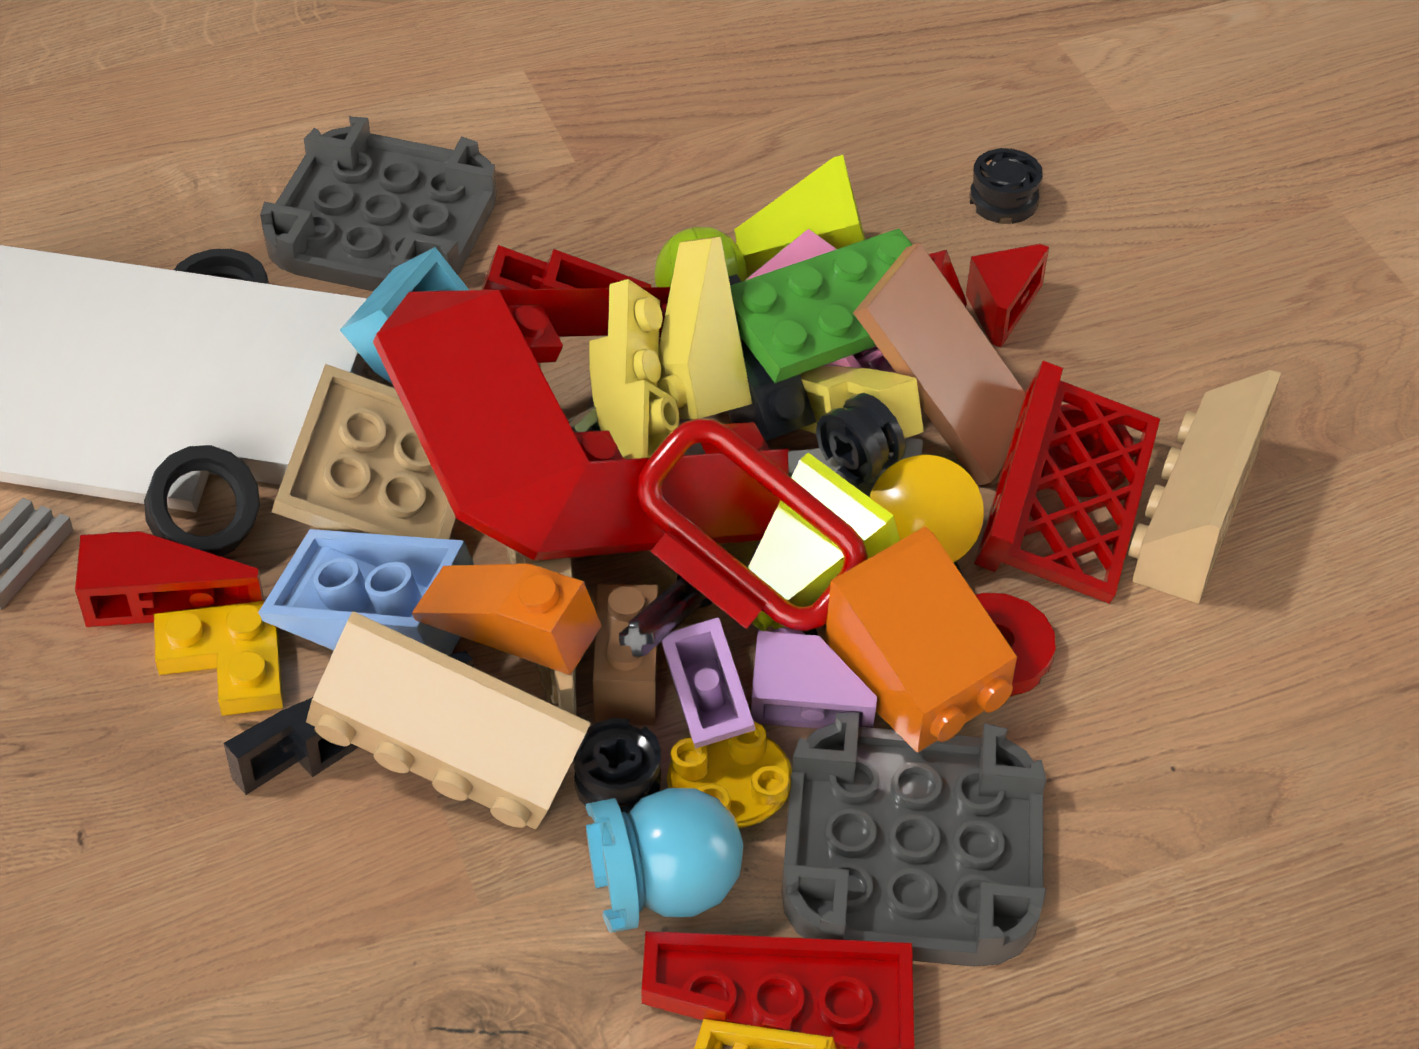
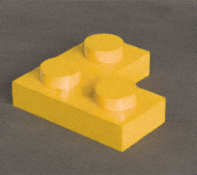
(224, 639)

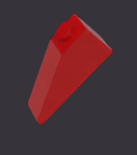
(137, 575)

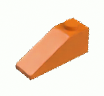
(514, 611)

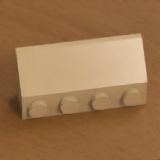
(1202, 487)
(445, 722)

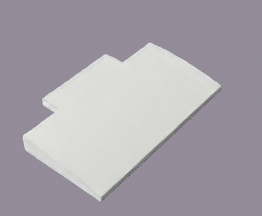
(138, 361)

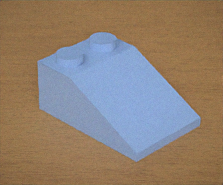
(361, 574)

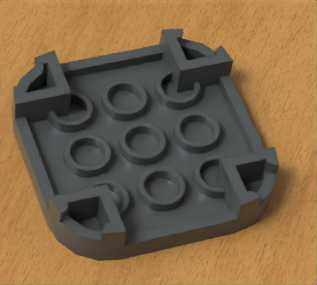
(376, 203)
(915, 843)

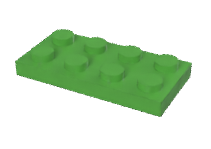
(806, 310)

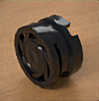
(1006, 185)
(861, 438)
(617, 763)

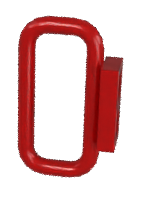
(708, 564)

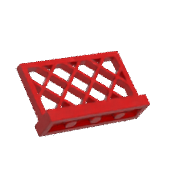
(1022, 478)

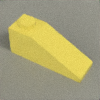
(701, 335)

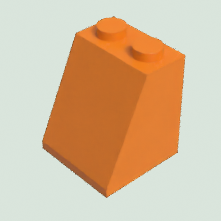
(919, 640)

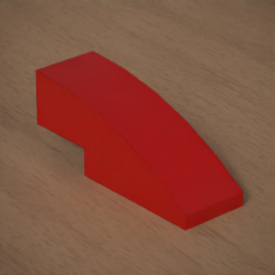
(562, 271)

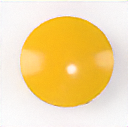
(933, 495)
(743, 772)

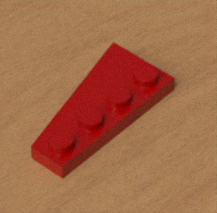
(785, 983)

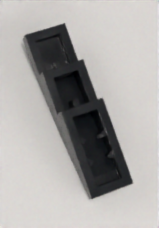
(282, 742)

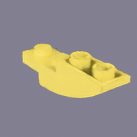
(627, 374)

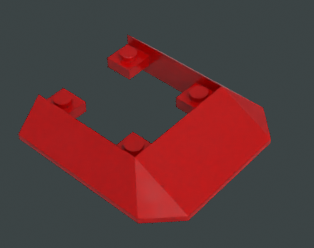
(507, 448)

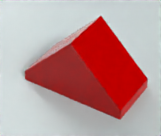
(1004, 286)

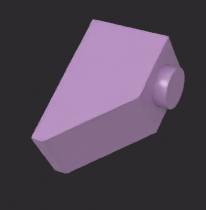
(707, 683)
(805, 683)

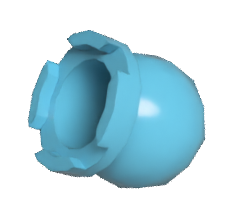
(668, 854)

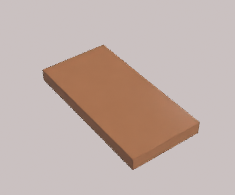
(957, 370)

